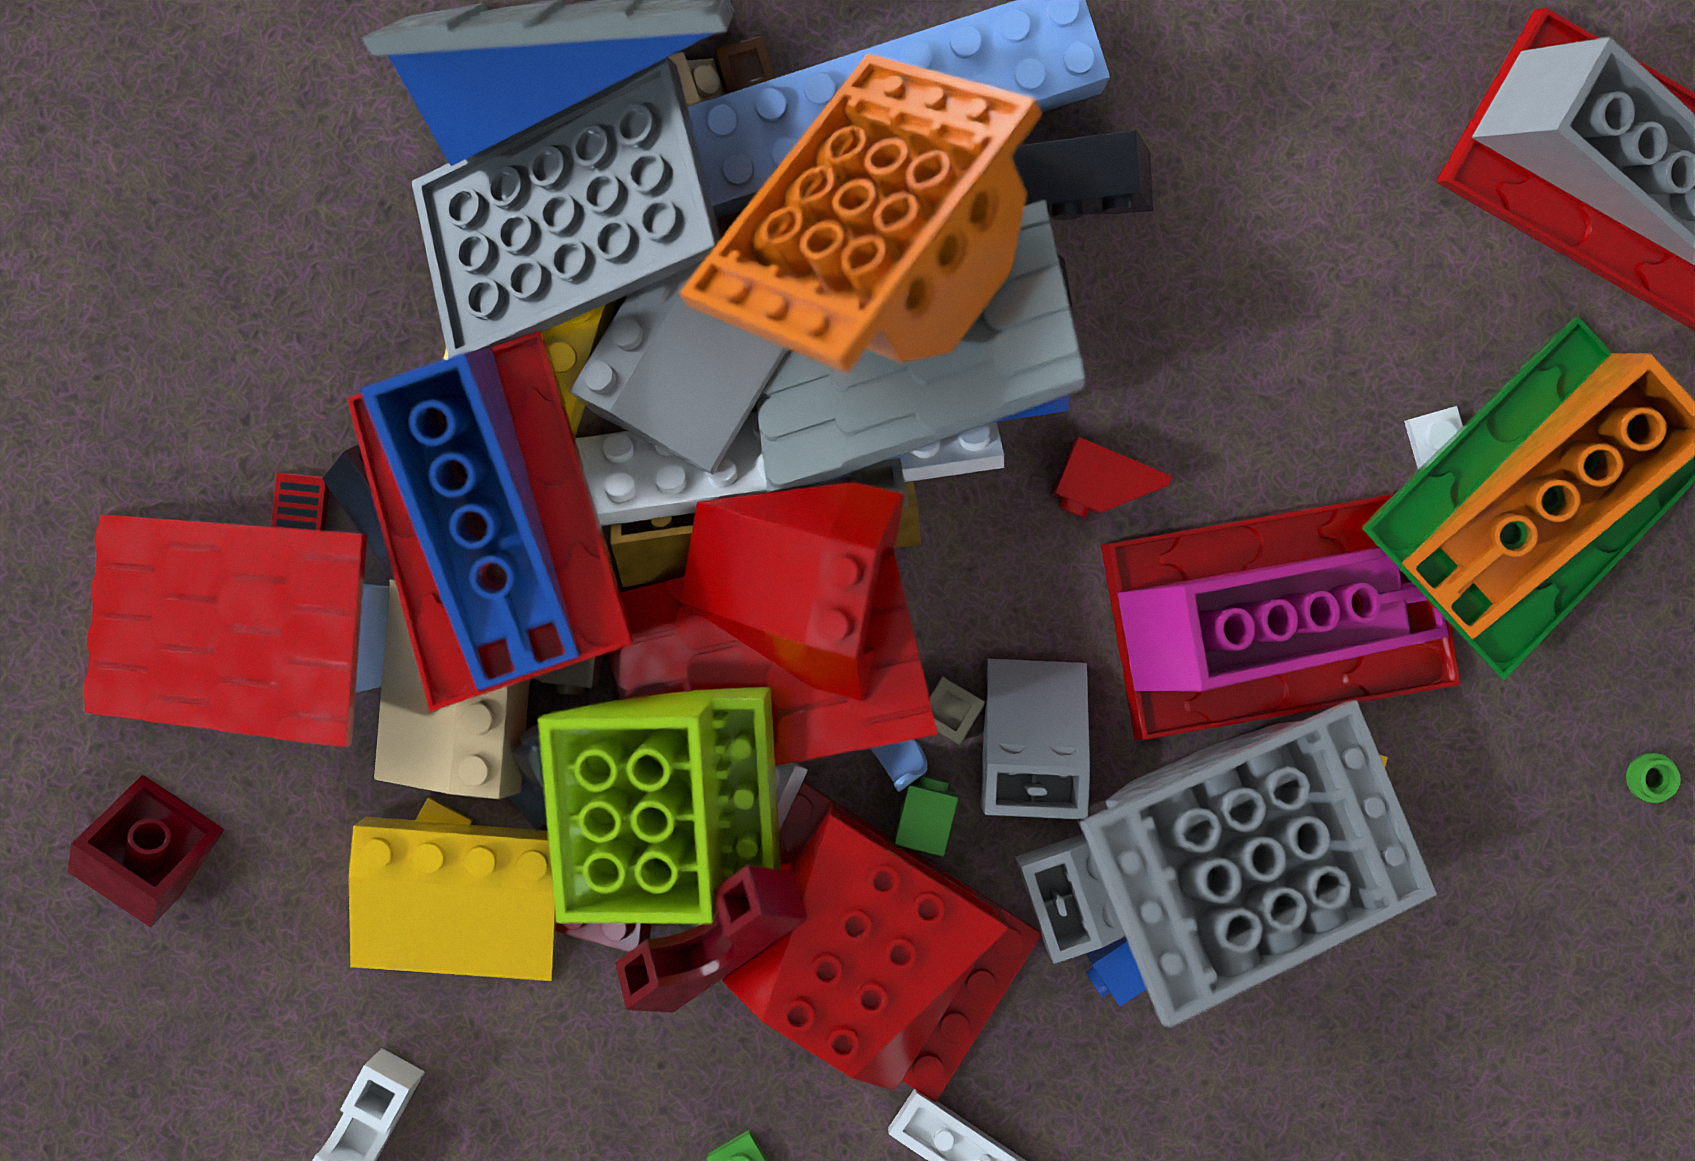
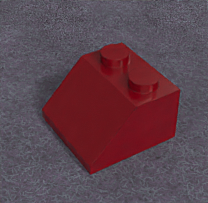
(143, 850)

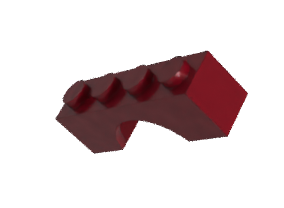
(752, 914)

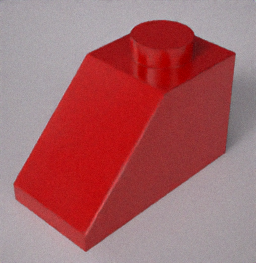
(1102, 479)

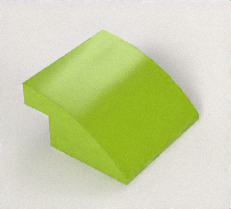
(658, 803)

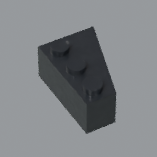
(1087, 175)

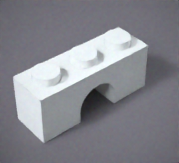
(372, 1109)

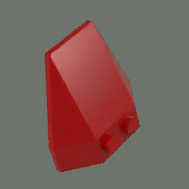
(795, 576)

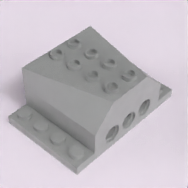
(1255, 857)

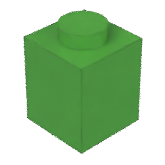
(926, 815)

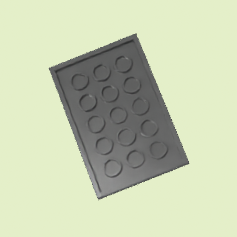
(567, 213)

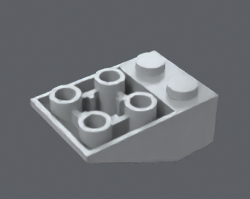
(1036, 739)
(1069, 899)

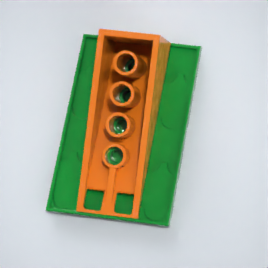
(1541, 492)

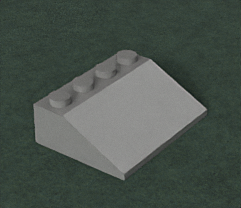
(676, 373)

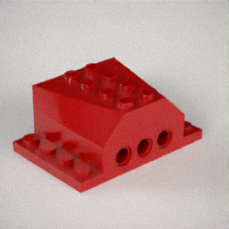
(891, 958)

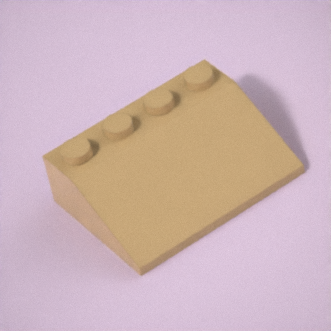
(450, 749)

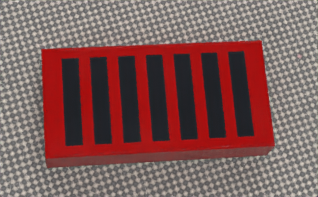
(300, 502)

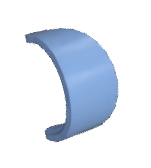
(902, 761)

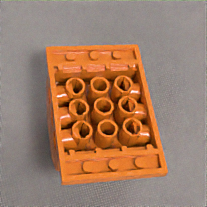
(878, 221)

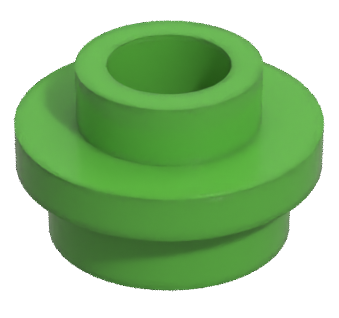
(1667, 782)

